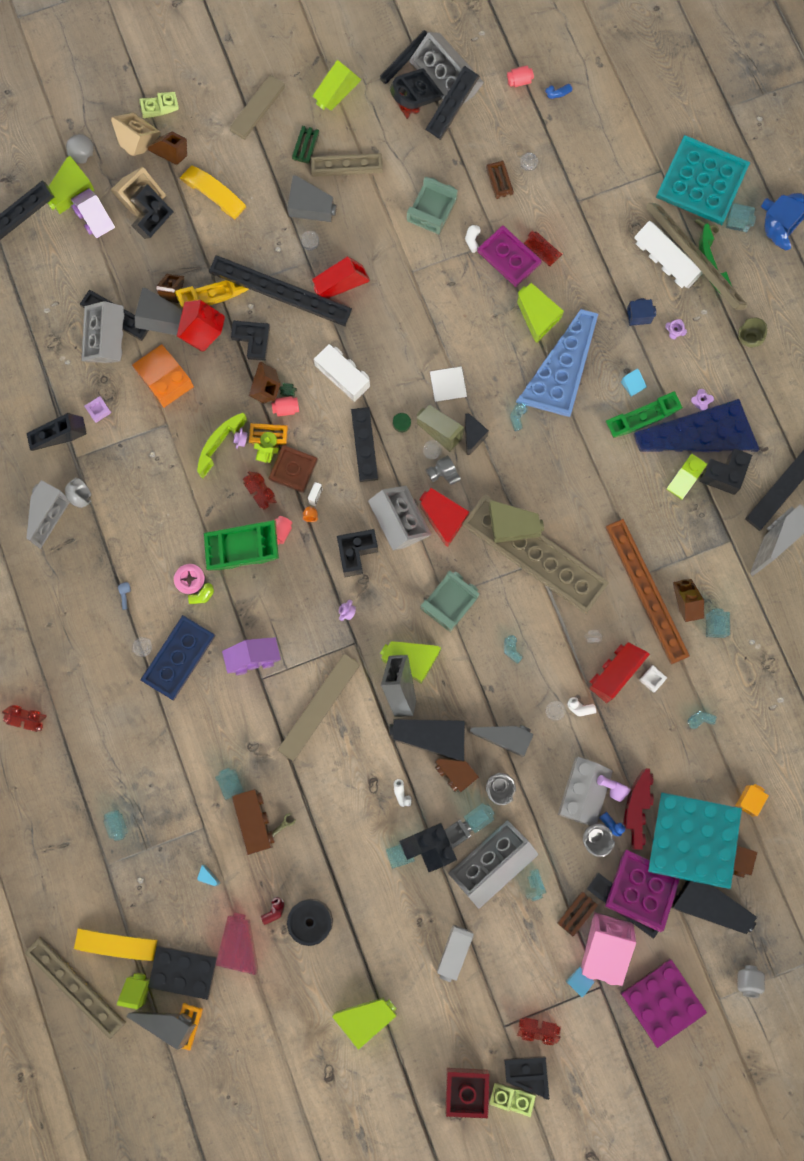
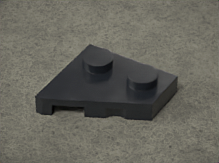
(528, 1074)

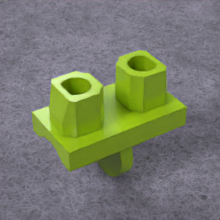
(266, 447)

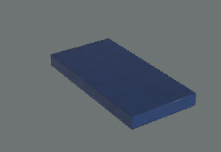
(178, 657)

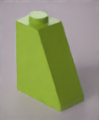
(335, 86)
(67, 184)
(538, 311)
(420, 656)
(365, 1020)

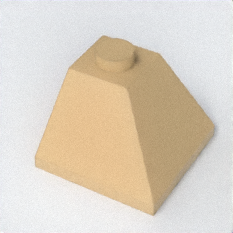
(134, 133)
(130, 184)

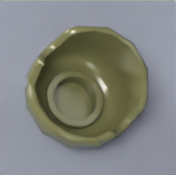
(753, 332)

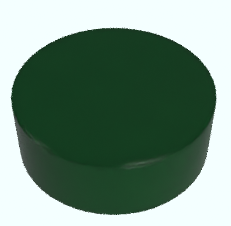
(401, 422)

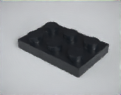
(182, 972)

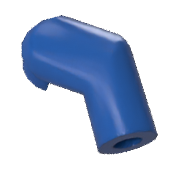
(564, 90)
(616, 829)

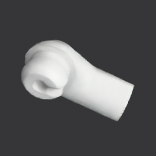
(579, 709)
(400, 795)

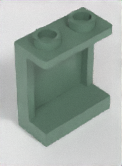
(432, 205)
(450, 601)

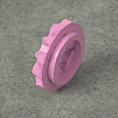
(182, 574)

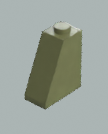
(440, 427)
(513, 523)

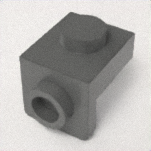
(458, 833)

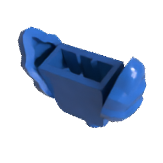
(783, 218)

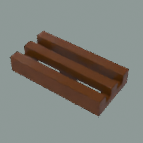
(503, 192)
(588, 900)

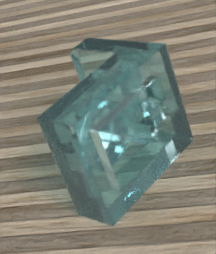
(229, 783)
(397, 857)
(535, 881)

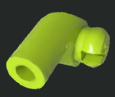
(203, 596)

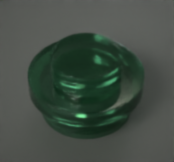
(287, 389)

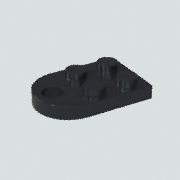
(417, 89)

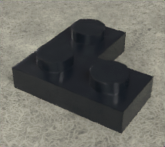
(256, 334)

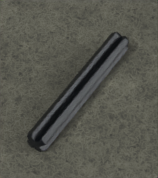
(402, 59)

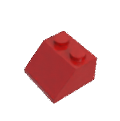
(200, 324)

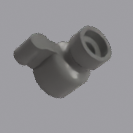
(445, 468)

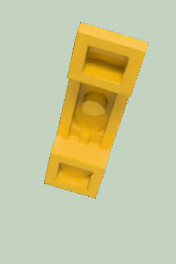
(213, 190)
(211, 293)
(115, 945)

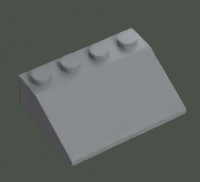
(780, 536)

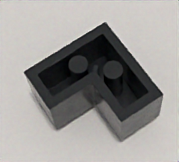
(154, 211)
(727, 476)
(352, 547)
(432, 846)

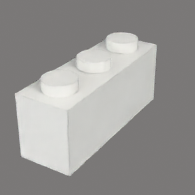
(342, 372)

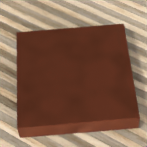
(293, 468)

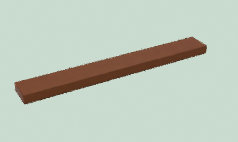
(647, 591)

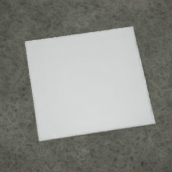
(448, 384)

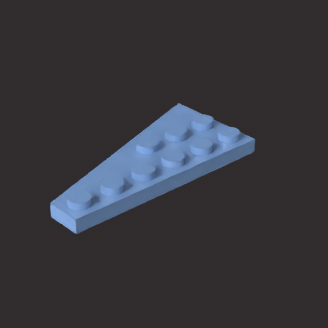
(559, 375)

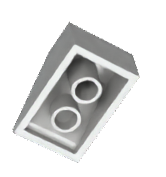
(44, 512)

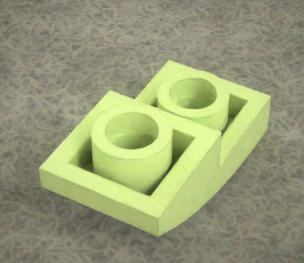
(158, 106)
(512, 1099)

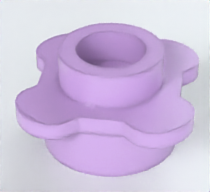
(676, 324)
(703, 405)
(240, 438)
(346, 610)

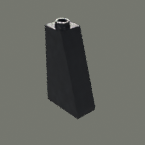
(434, 736)
(713, 906)

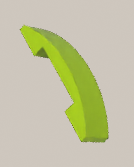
(233, 424)

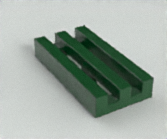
(309, 132)

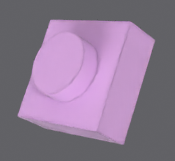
(97, 409)

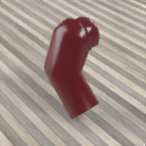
(275, 912)

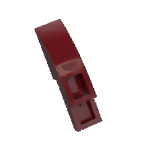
(638, 799)

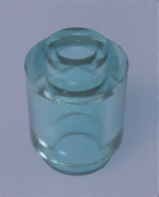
(115, 825)

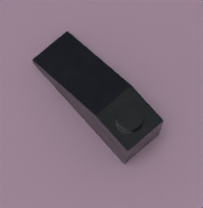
(58, 431)

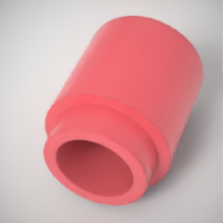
(520, 76)
(285, 406)
(283, 529)

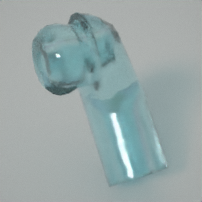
(510, 649)

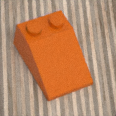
(163, 375)

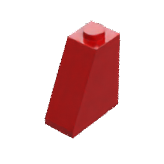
(340, 278)
(443, 514)

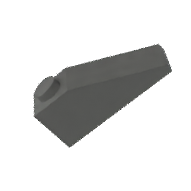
(507, 737)
(169, 1027)

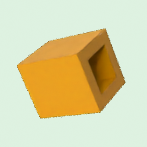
(752, 799)

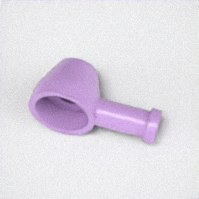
(617, 790)

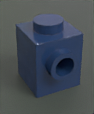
(641, 312)

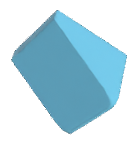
(633, 382)
(207, 876)
(580, 982)

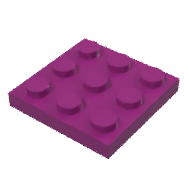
(641, 893)
(663, 1003)

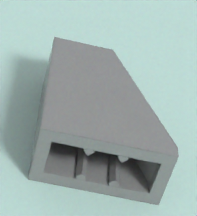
(454, 953)

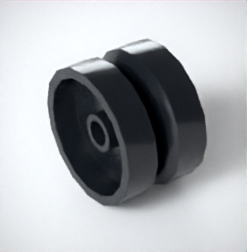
(297, 924)

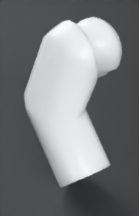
(470, 237)

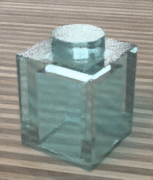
(741, 218)
(717, 624)
(479, 817)

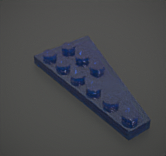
(704, 431)

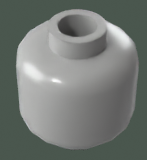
(751, 981)

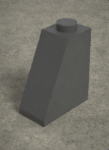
(309, 202)
(157, 313)
(399, 686)

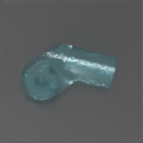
(516, 414)
(699, 718)

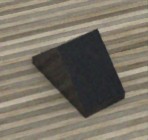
(474, 433)

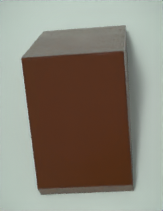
(168, 285)

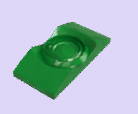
(241, 546)

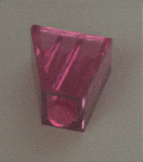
(237, 945)

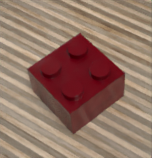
(467, 1093)

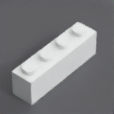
(668, 254)

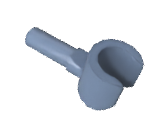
(123, 589)

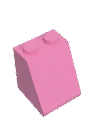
(608, 949)

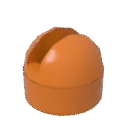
(310, 514)

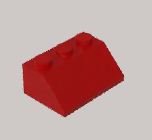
(618, 671)

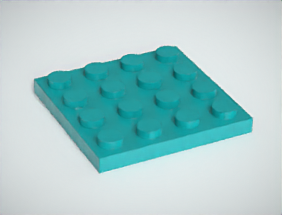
(703, 180)
(695, 840)

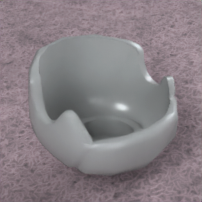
(79, 148)
(77, 493)
(500, 788)
(598, 840)

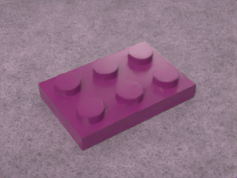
(509, 256)

